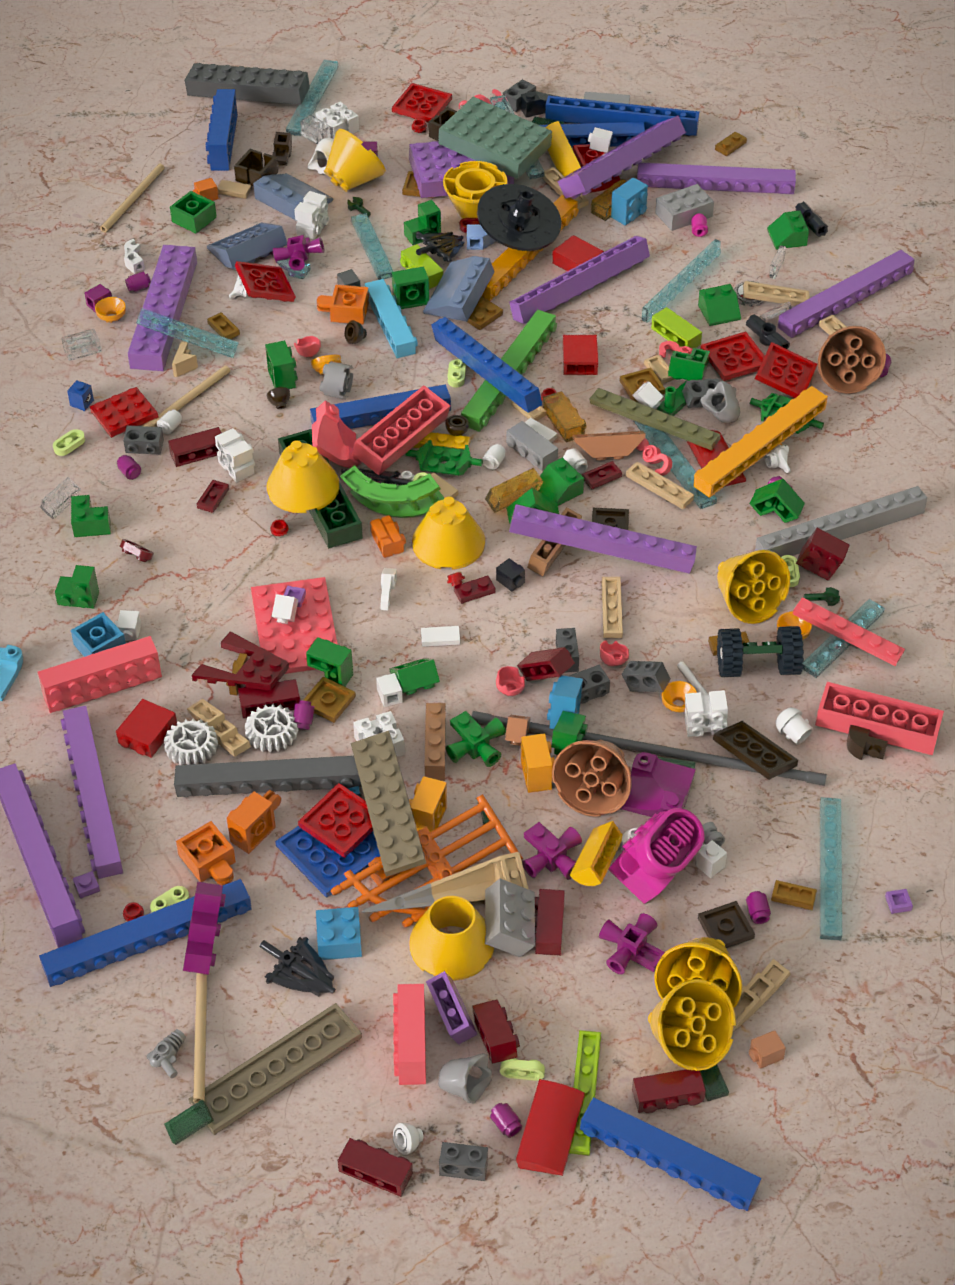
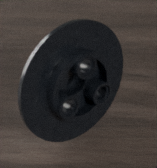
(519, 217)

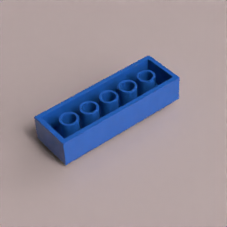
(222, 130)

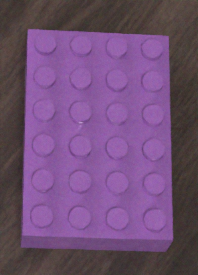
(430, 164)

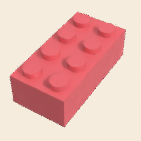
(409, 1034)

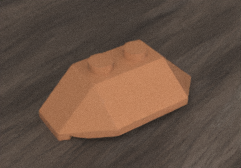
(609, 444)

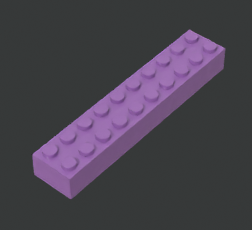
(621, 158)
(165, 297)
(40, 857)

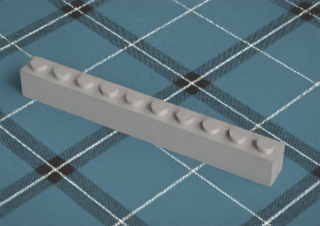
(848, 521)

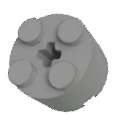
(336, 380)

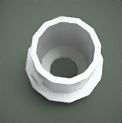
(792, 724)

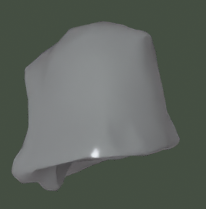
(728, 410)
(456, 1080)

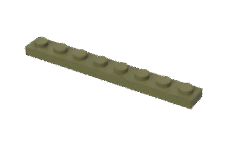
(655, 418)

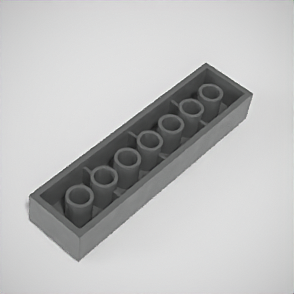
(248, 82)

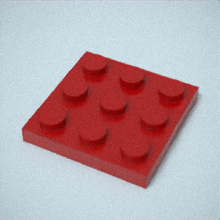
(421, 102)
(265, 281)
(734, 355)
(785, 370)
(123, 410)
(338, 820)

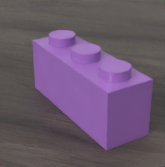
(451, 1008)

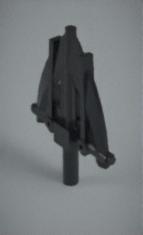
(439, 247)
(385, 477)
(314, 981)

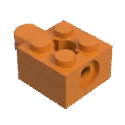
(346, 303)
(253, 820)
(207, 854)

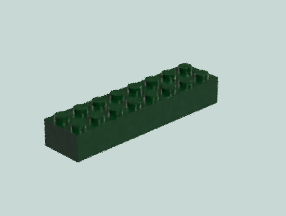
(338, 520)

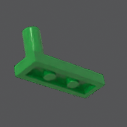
(673, 401)

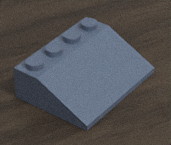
(283, 192)
(248, 244)
(460, 288)

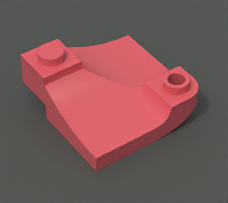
(333, 437)

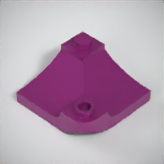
(657, 785)

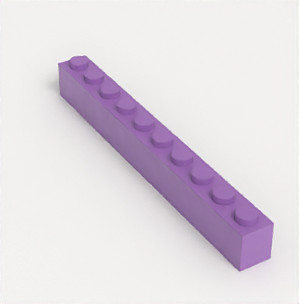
(717, 178)
(580, 279)
(846, 293)
(603, 539)
(92, 793)

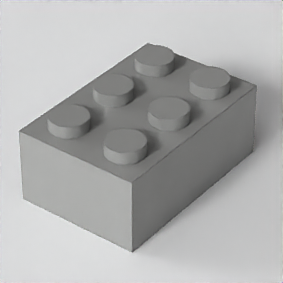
(680, 206)
(510, 917)

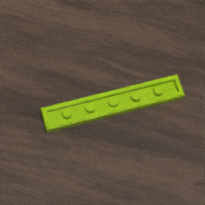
(585, 1081)

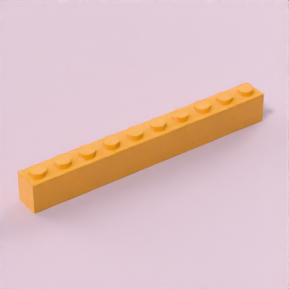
(513, 261)
(760, 441)

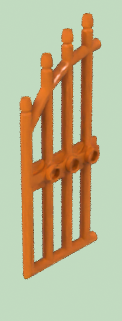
(435, 861)

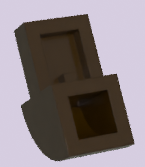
(282, 147)
(861, 743)

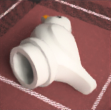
(239, 290)
(778, 458)

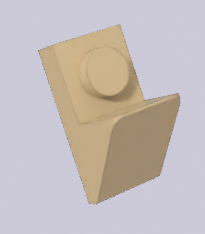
(184, 360)

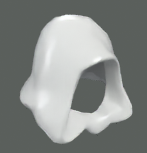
(321, 152)

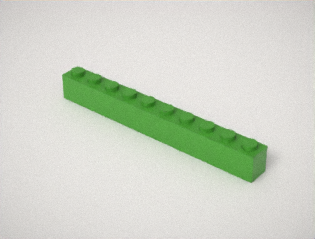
(518, 356)

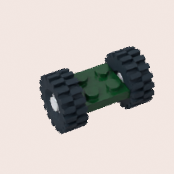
(787, 648)

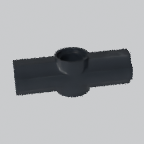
(812, 219)
(766, 332)

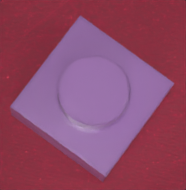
(298, 593)
(86, 884)
(898, 901)

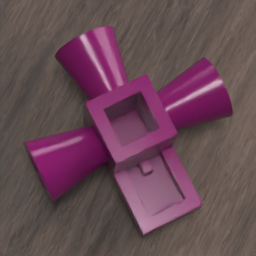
(298, 251)
(551, 850)
(632, 944)

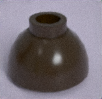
(354, 332)
(279, 397)
(457, 425)

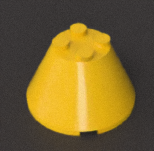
(351, 163)
(302, 480)
(448, 536)
(754, 584)
(699, 959)
(694, 1024)

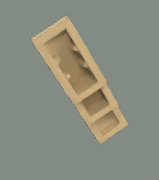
(225, 731)
(759, 991)

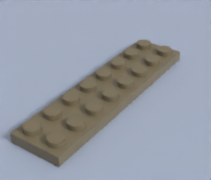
(388, 803)
(278, 1066)

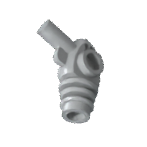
(165, 1052)

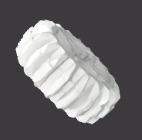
(266, 728)
(191, 742)

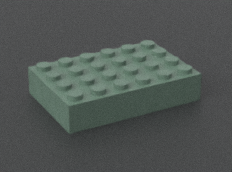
(495, 137)

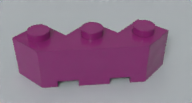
(203, 928)

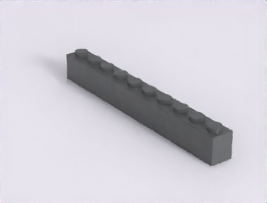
(265, 775)

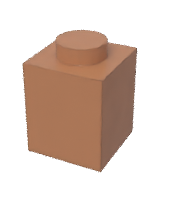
(516, 728)
(767, 1049)

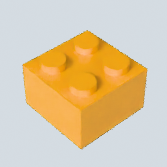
(537, 762)
(429, 803)

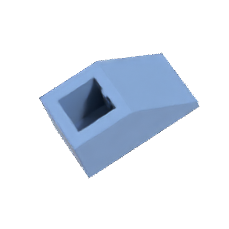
(477, 238)

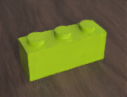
(410, 259)
(676, 329)

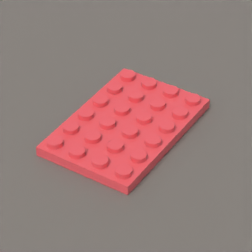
(295, 638)

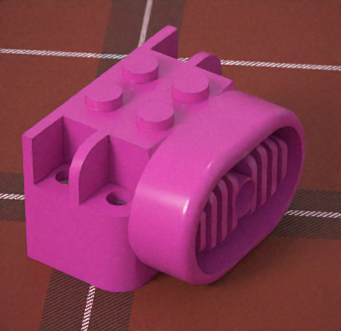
(658, 852)

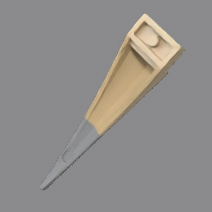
(466, 884)

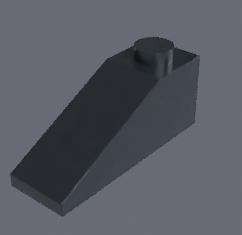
(534, 103)

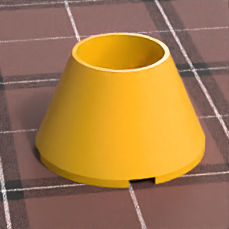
(468, 184)
(457, 954)

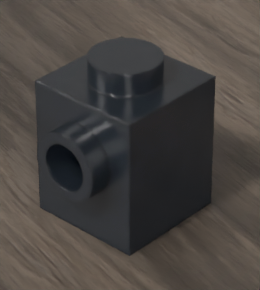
(510, 574)

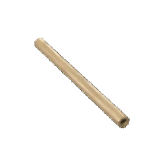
(132, 198)
(192, 394)
(200, 1038)

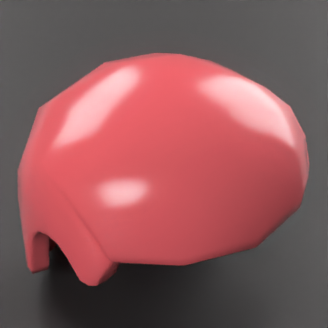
(308, 346)
(613, 654)
(509, 681)

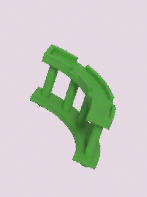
(390, 499)

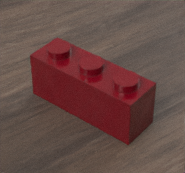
(194, 447)
(546, 664)
(283, 693)
(549, 921)
(495, 1031)
(668, 1090)
(375, 1166)

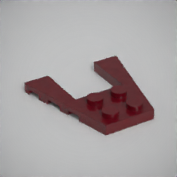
(259, 671)

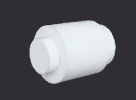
(169, 421)
(494, 456)
(576, 460)

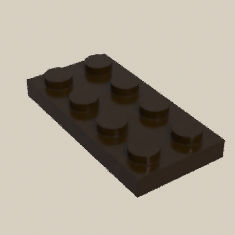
(755, 750)

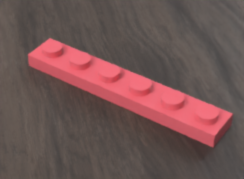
(848, 631)

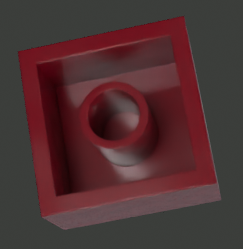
(822, 554)

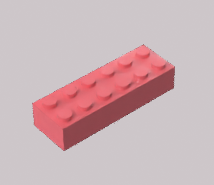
(401, 430)
(100, 674)
(887, 718)

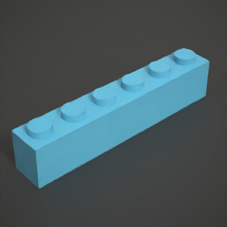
(391, 319)

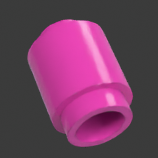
(699, 225)

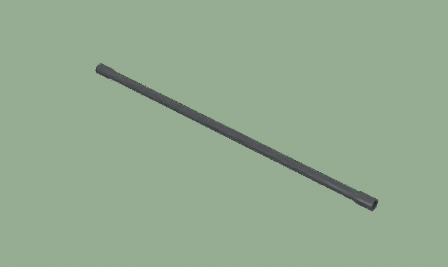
(807, 776)

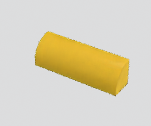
(561, 151)
(597, 855)

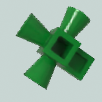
(475, 739)

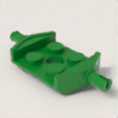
(773, 403)
(431, 459)

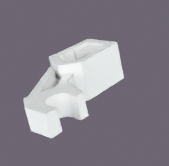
(132, 259)
(388, 582)

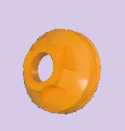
(109, 306)
(319, 362)
(789, 619)
(676, 691)

